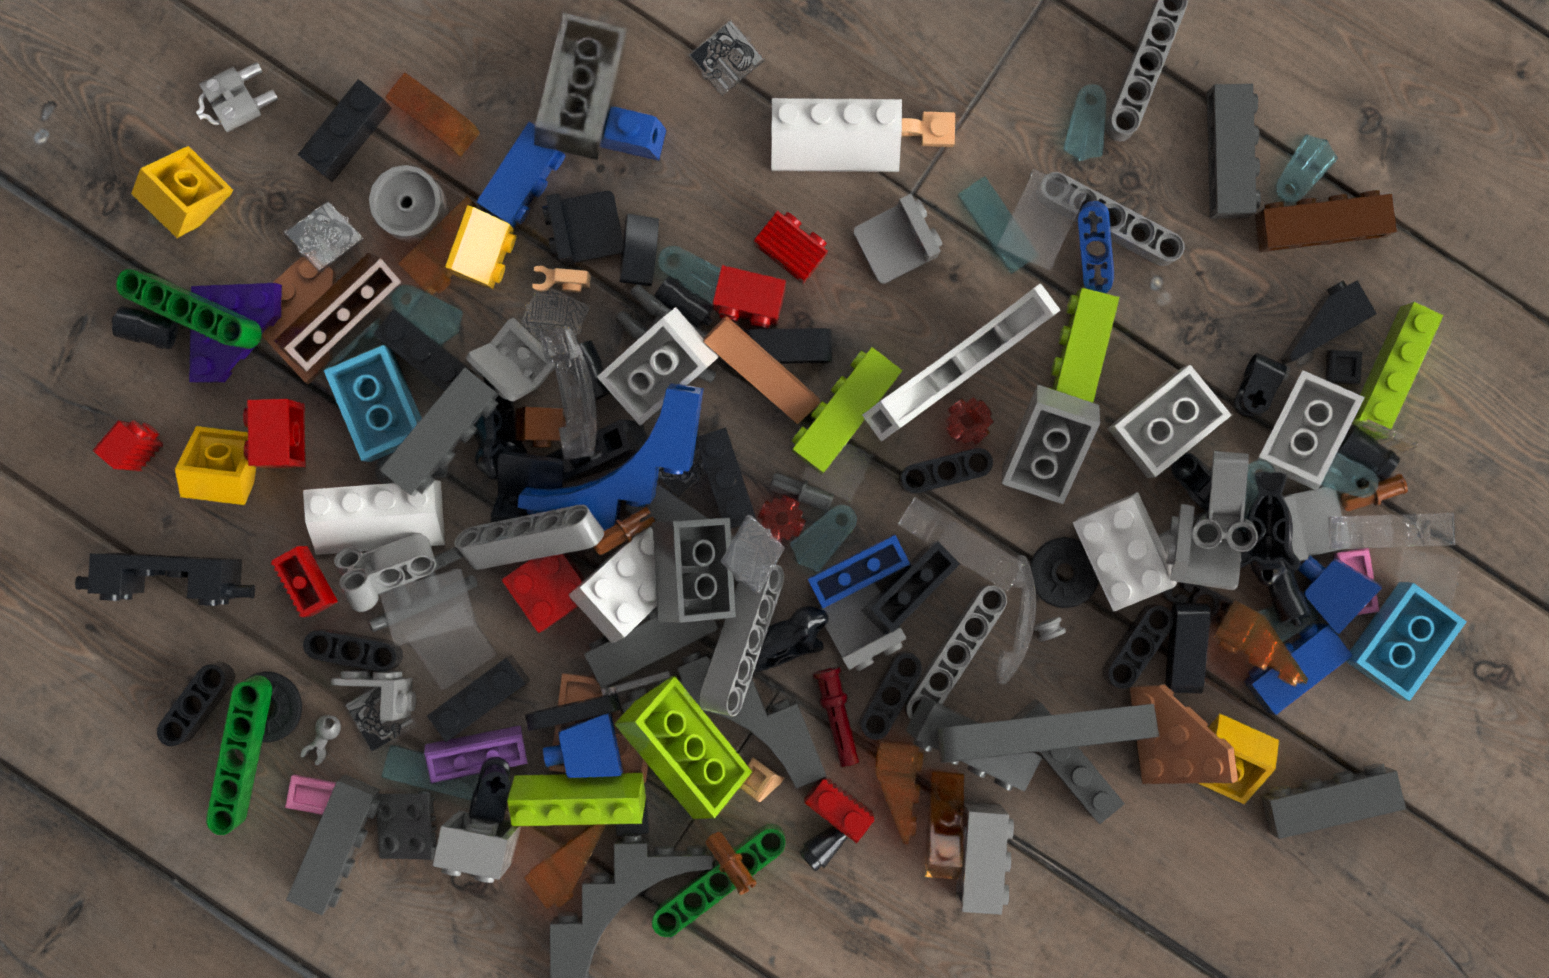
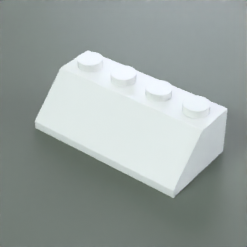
(836, 135)
(371, 516)

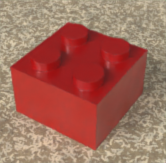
(749, 297)
(275, 433)
(544, 589)

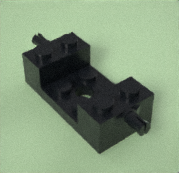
(123, 574)

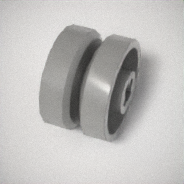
(398, 189)

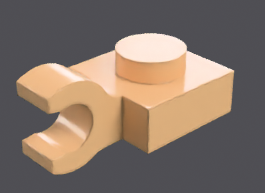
(935, 129)
(569, 279)

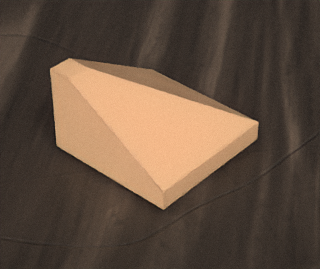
(761, 780)

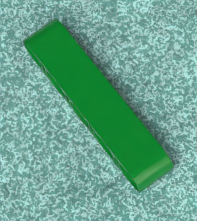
(188, 309)
(228, 765)
(712, 894)

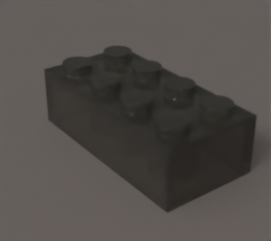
(579, 86)

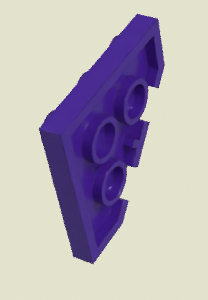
(213, 360)

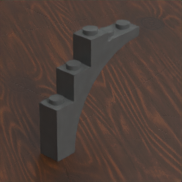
(779, 729)
(635, 869)

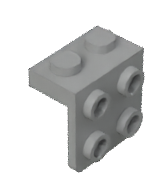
(898, 240)
(511, 362)
(1310, 520)
(1201, 566)
(855, 634)
(396, 691)

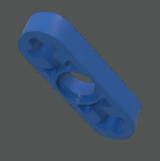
(1085, 226)

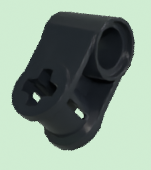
(1261, 380)
(1194, 477)
(491, 793)

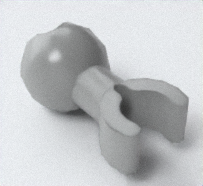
(325, 731)

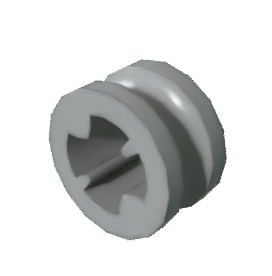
(1049, 629)

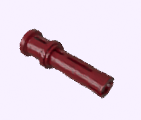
(834, 701)

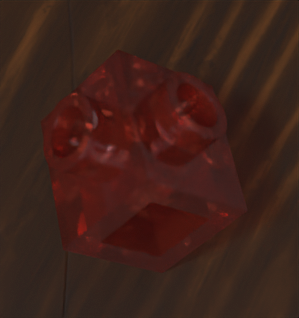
(977, 412)
(785, 505)

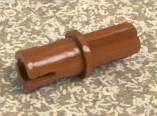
(1386, 489)
(624, 531)
(730, 862)

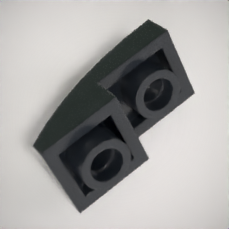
(639, 250)

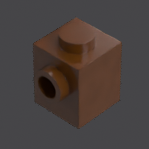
(539, 425)

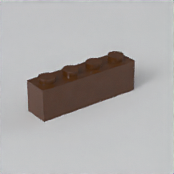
(1325, 222)
(337, 311)

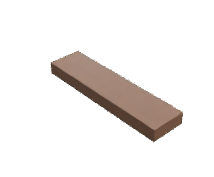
(761, 370)

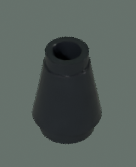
(822, 848)

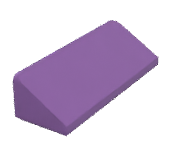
(466, 754)

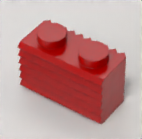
(791, 246)
(128, 445)
(304, 581)
(839, 808)

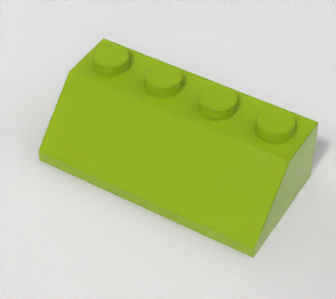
(684, 749)

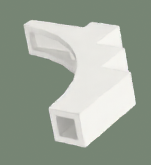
(961, 362)

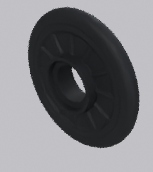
(1044, 569)
(287, 707)

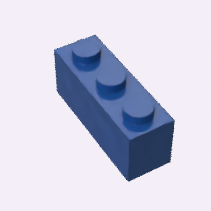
(519, 179)
(858, 571)
(1316, 653)

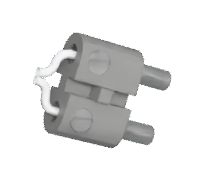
(231, 98)

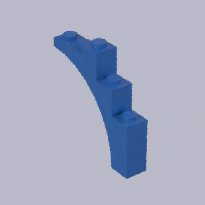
(669, 446)

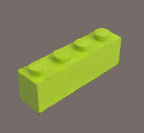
(1084, 343)
(1397, 364)
(843, 414)
(576, 801)

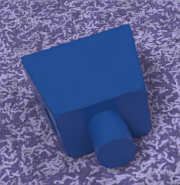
(633, 133)
(1337, 591)
(587, 749)

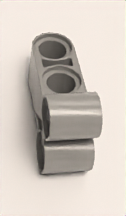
(1227, 502)
(382, 569)

